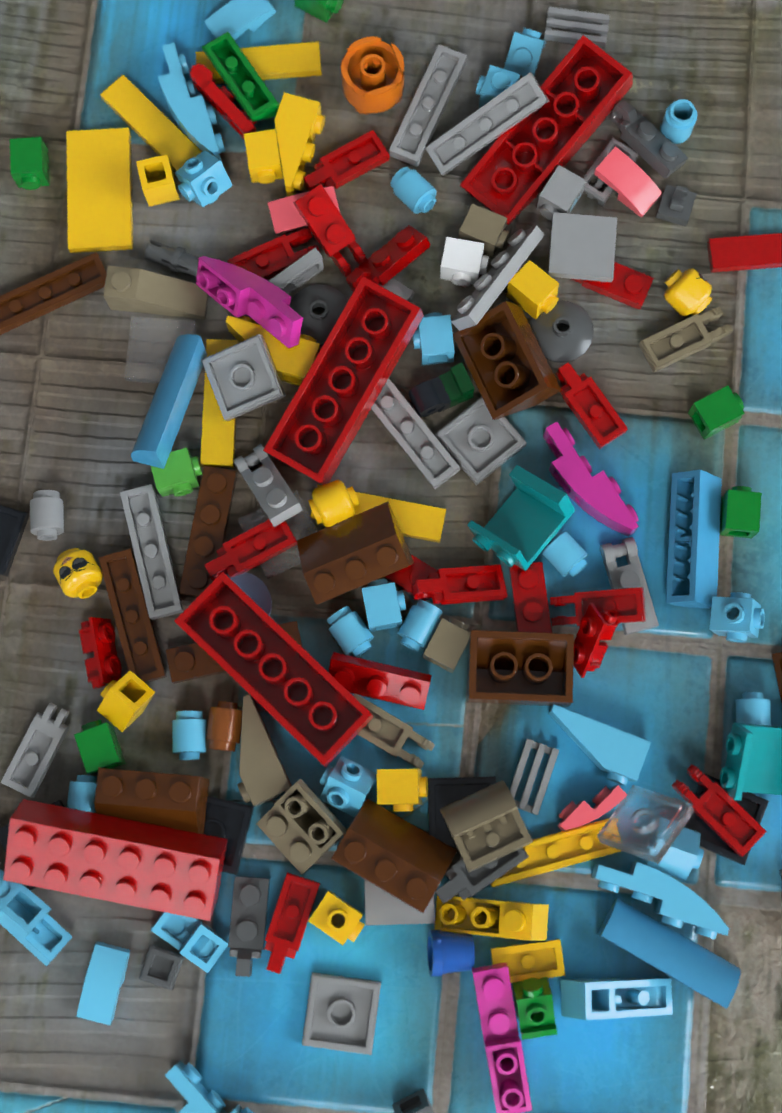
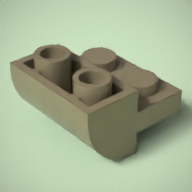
(486, 825)
(302, 826)

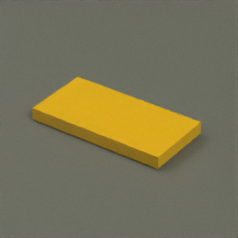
(99, 190)

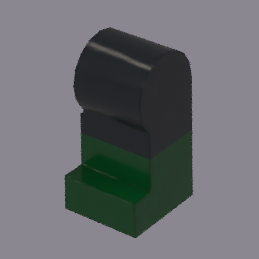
(442, 391)

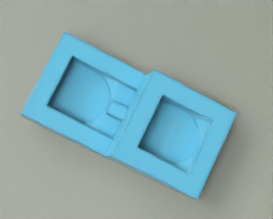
(239, 16)
(191, 938)
(103, 983)

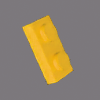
(531, 960)

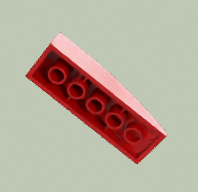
(525, 157)

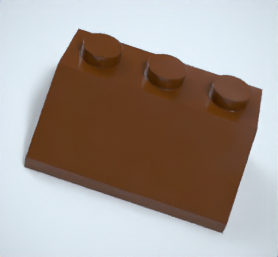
(506, 361)
(353, 553)
(520, 668)
(153, 798)
(394, 855)

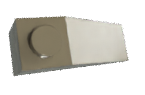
(153, 293)
(260, 764)

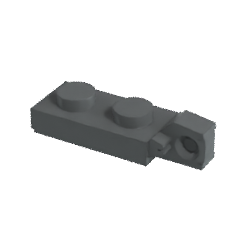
(647, 140)
(472, 882)
(248, 921)

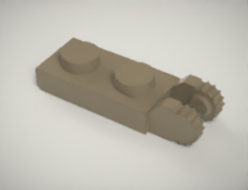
(682, 339)
(391, 734)

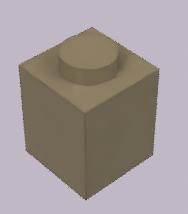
(484, 227)
(447, 644)

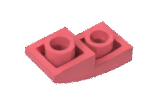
(630, 182)
(286, 216)
(582, 813)

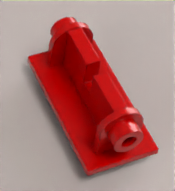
(99, 637)
(587, 644)

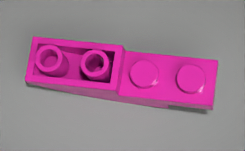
(250, 294)
(594, 494)
(501, 1039)

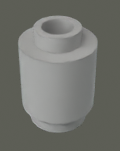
(46, 515)

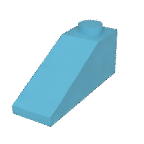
(606, 746)
(615, 997)

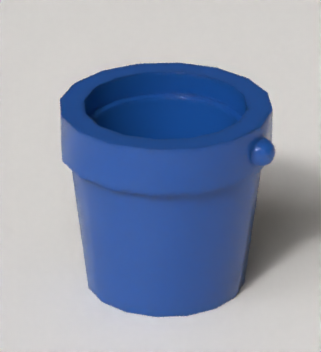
(449, 952)

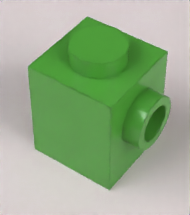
(179, 474)

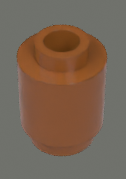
(224, 726)

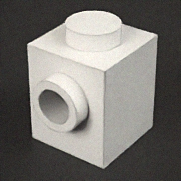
(463, 261)

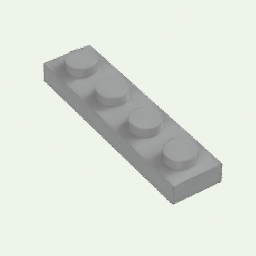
(428, 105)
(487, 123)
(493, 283)
(414, 436)
(151, 552)

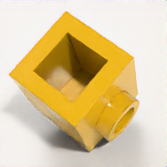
(263, 156)
(157, 180)
(533, 290)
(125, 700)
(401, 788)
(337, 918)

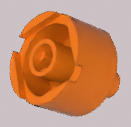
(372, 75)

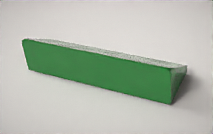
(241, 78)

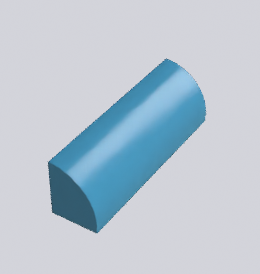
(170, 401)
(693, 539)
(670, 952)

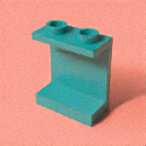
(524, 521)
(753, 760)

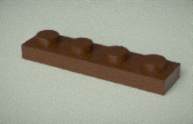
(51, 292)
(208, 528)
(132, 616)
(193, 662)

